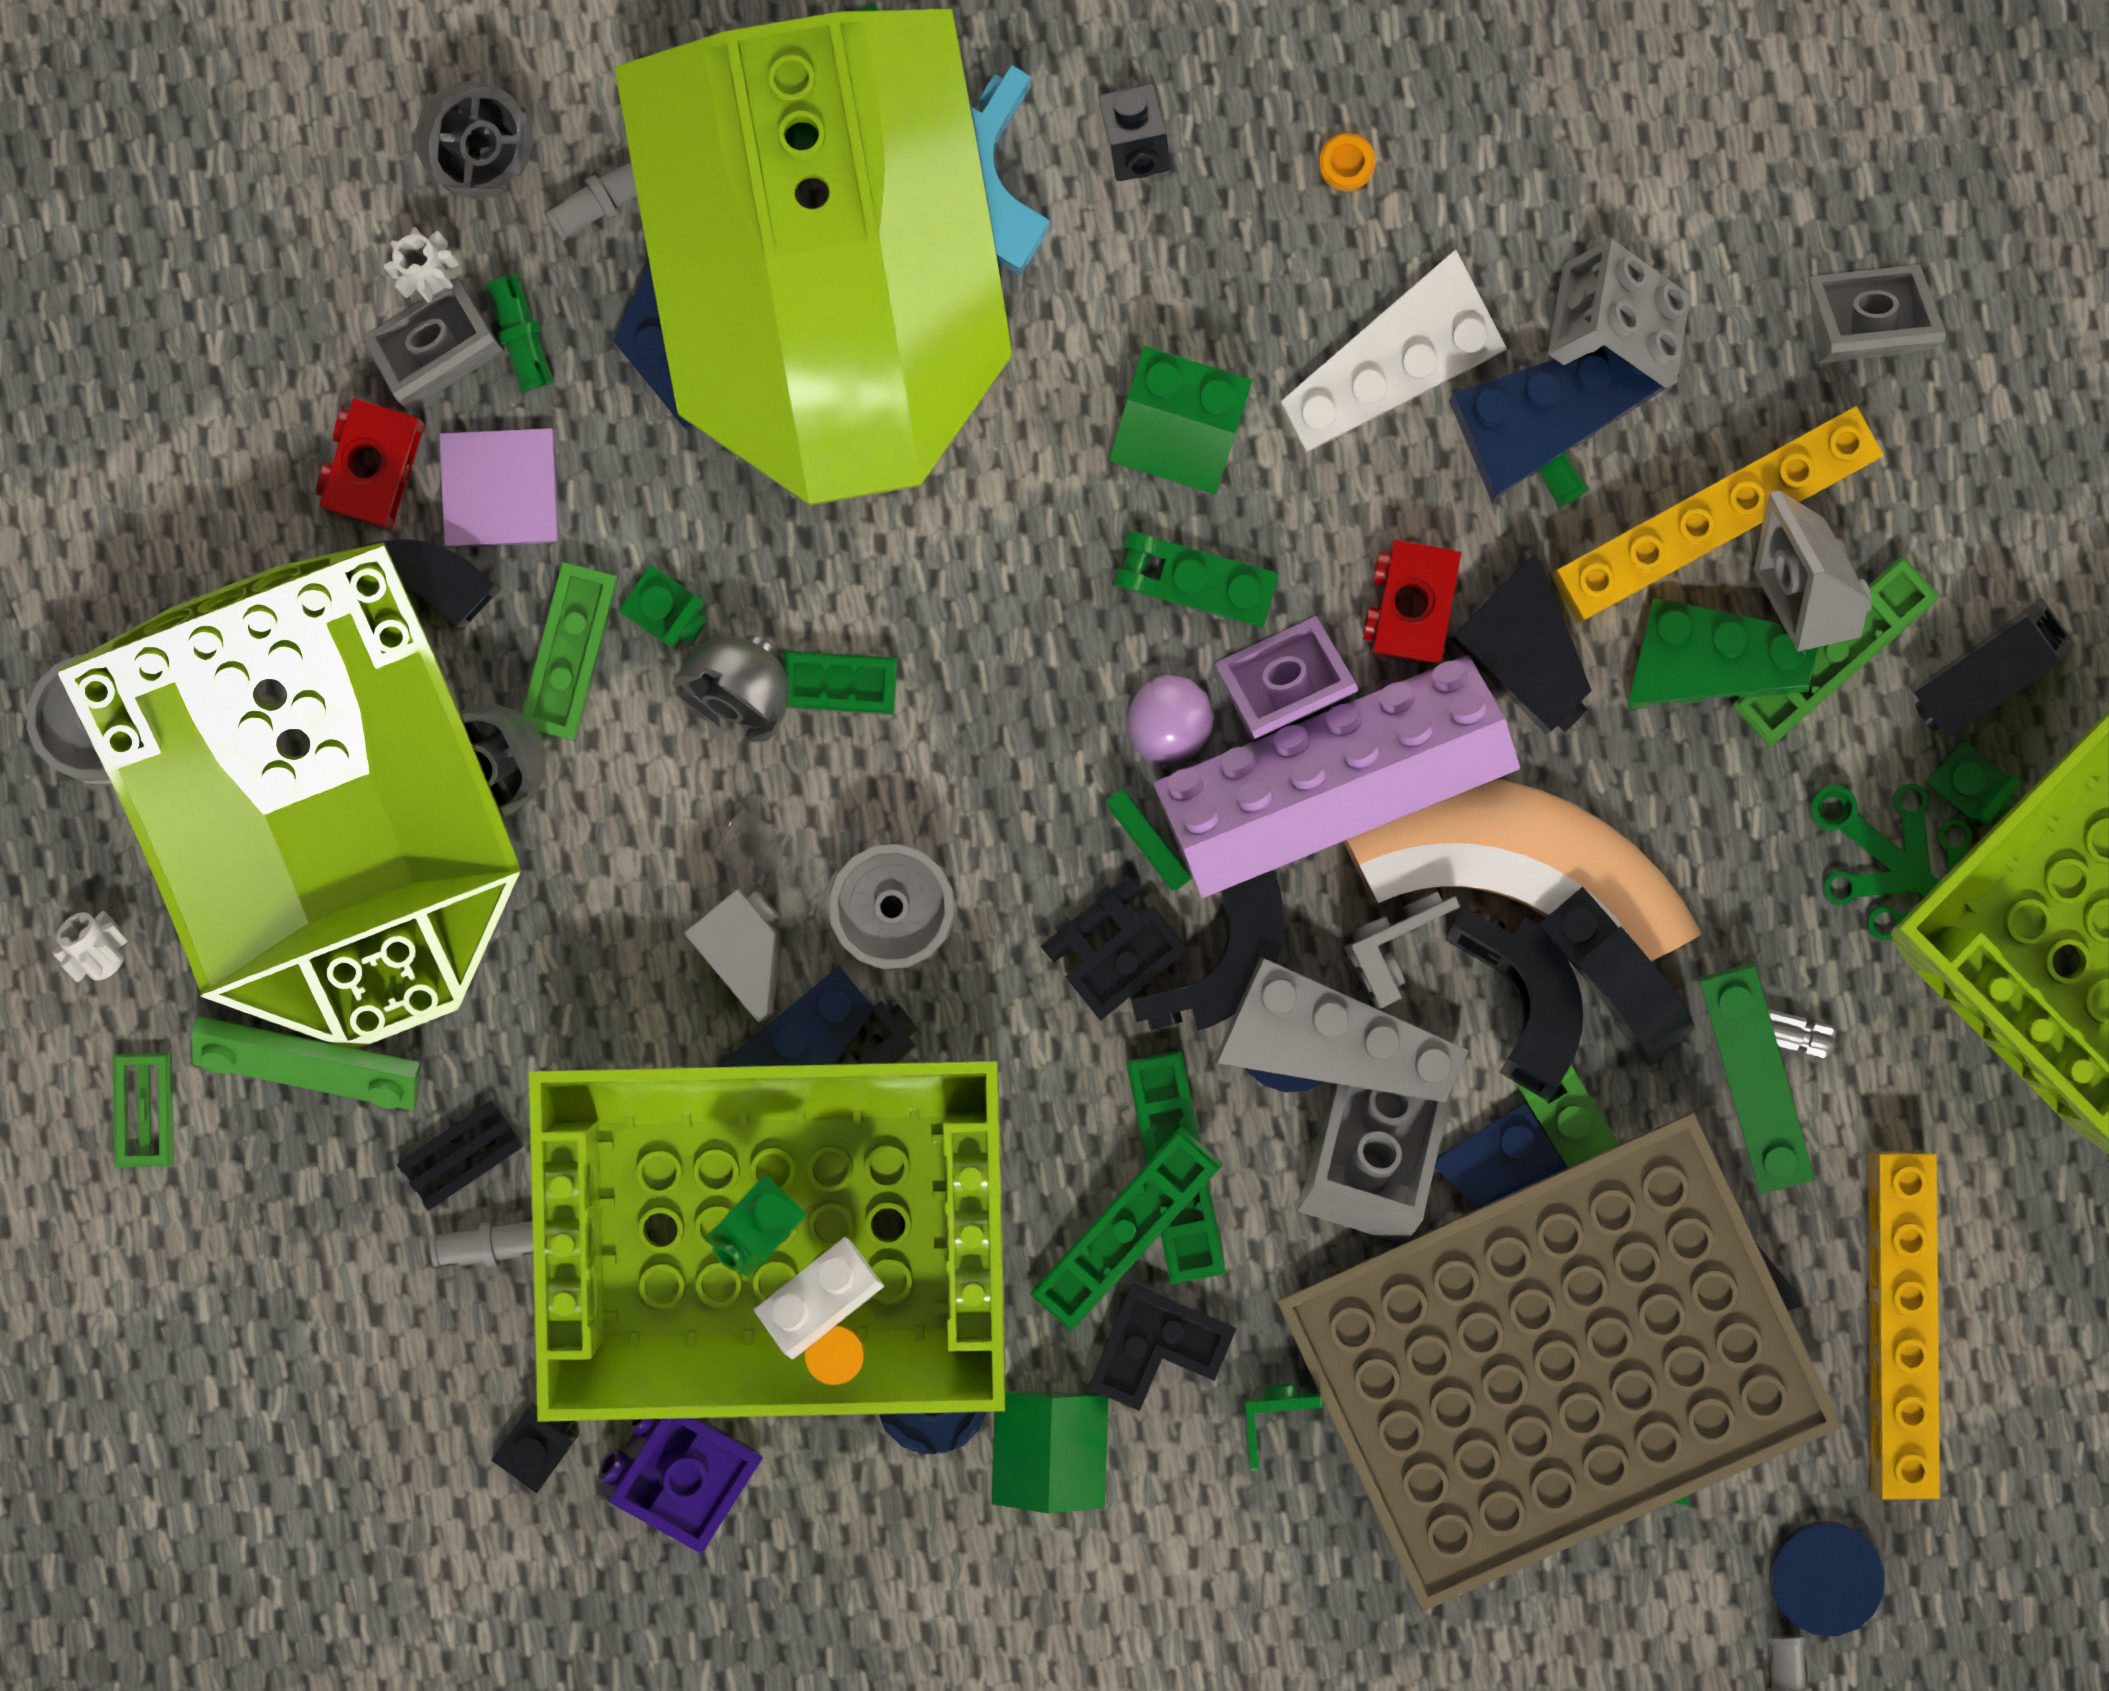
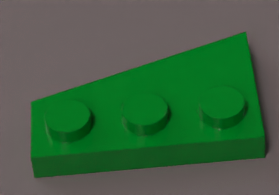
(1715, 654)

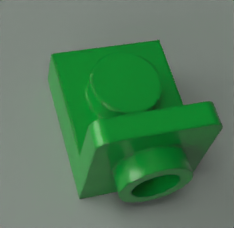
(665, 609)
(1974, 785)

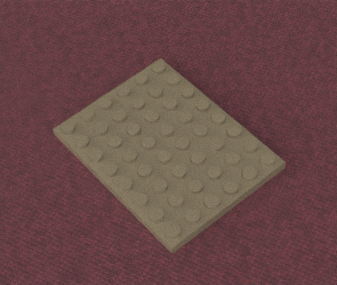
(1559, 1362)

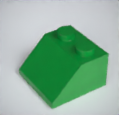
(1180, 420)

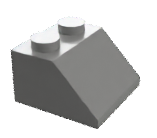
(1809, 576)
(742, 948)

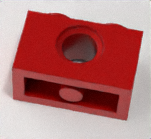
(378, 497)
(1434, 575)

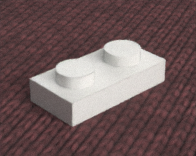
(818, 1298)

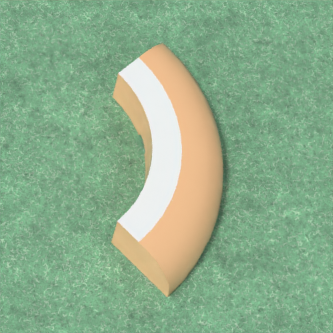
(1529, 851)

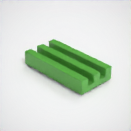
(165, 1107)

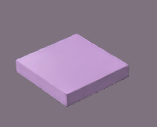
(499, 488)

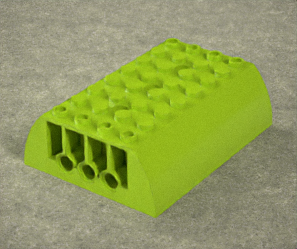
(2002, 915)
(675, 1331)

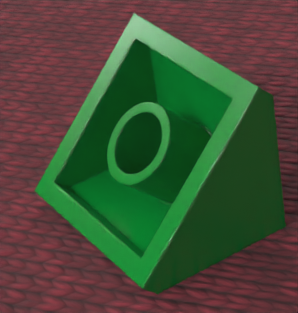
(1050, 1451)

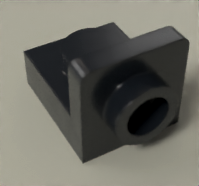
(895, 1047)
(534, 1448)

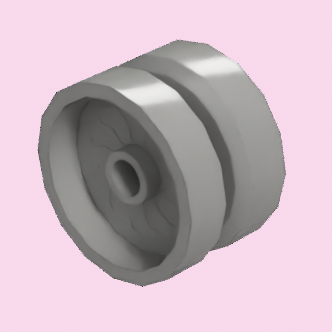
(59, 732)
(862, 890)

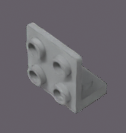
(1620, 304)
(1379, 972)

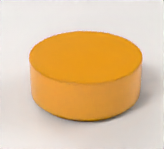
(1347, 162)
(835, 1355)

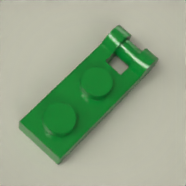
(1197, 580)

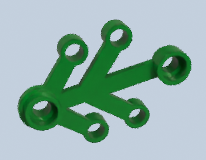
(1907, 869)

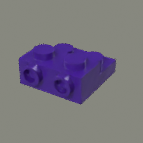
(678, 1476)

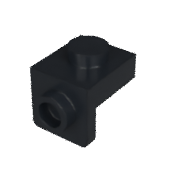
(1135, 132)

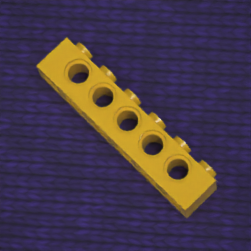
(1715, 515)
(1903, 1325)

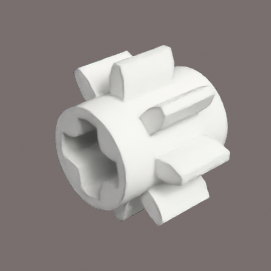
(425, 279)
(90, 946)

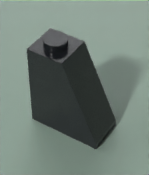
(1528, 650)
(1993, 669)

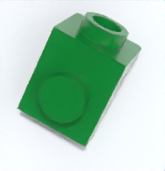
(755, 1227)

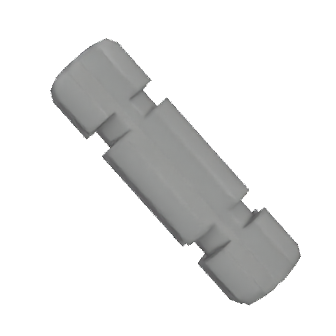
(1793, 1032)

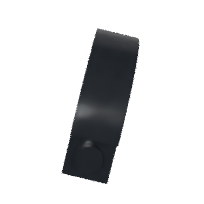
(441, 578)
(1254, 931)
(1621, 975)
(1546, 993)

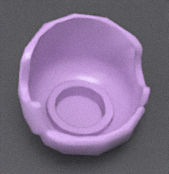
(1169, 720)

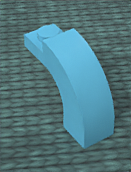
(1014, 226)

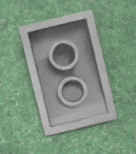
(1374, 1161)

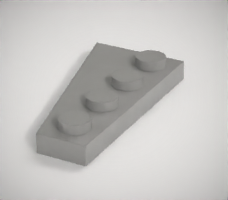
(1323, 1035)

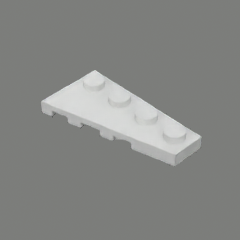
(1406, 351)

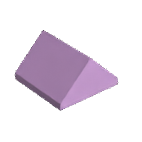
(1285, 678)

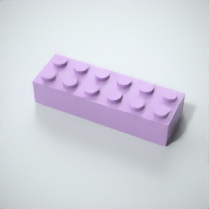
(1337, 775)

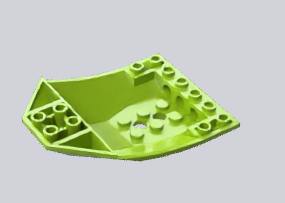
(832, 335)
(322, 882)

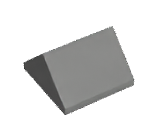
(1873, 314)
(432, 345)

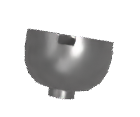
(473, 139)
(736, 682)
(508, 752)

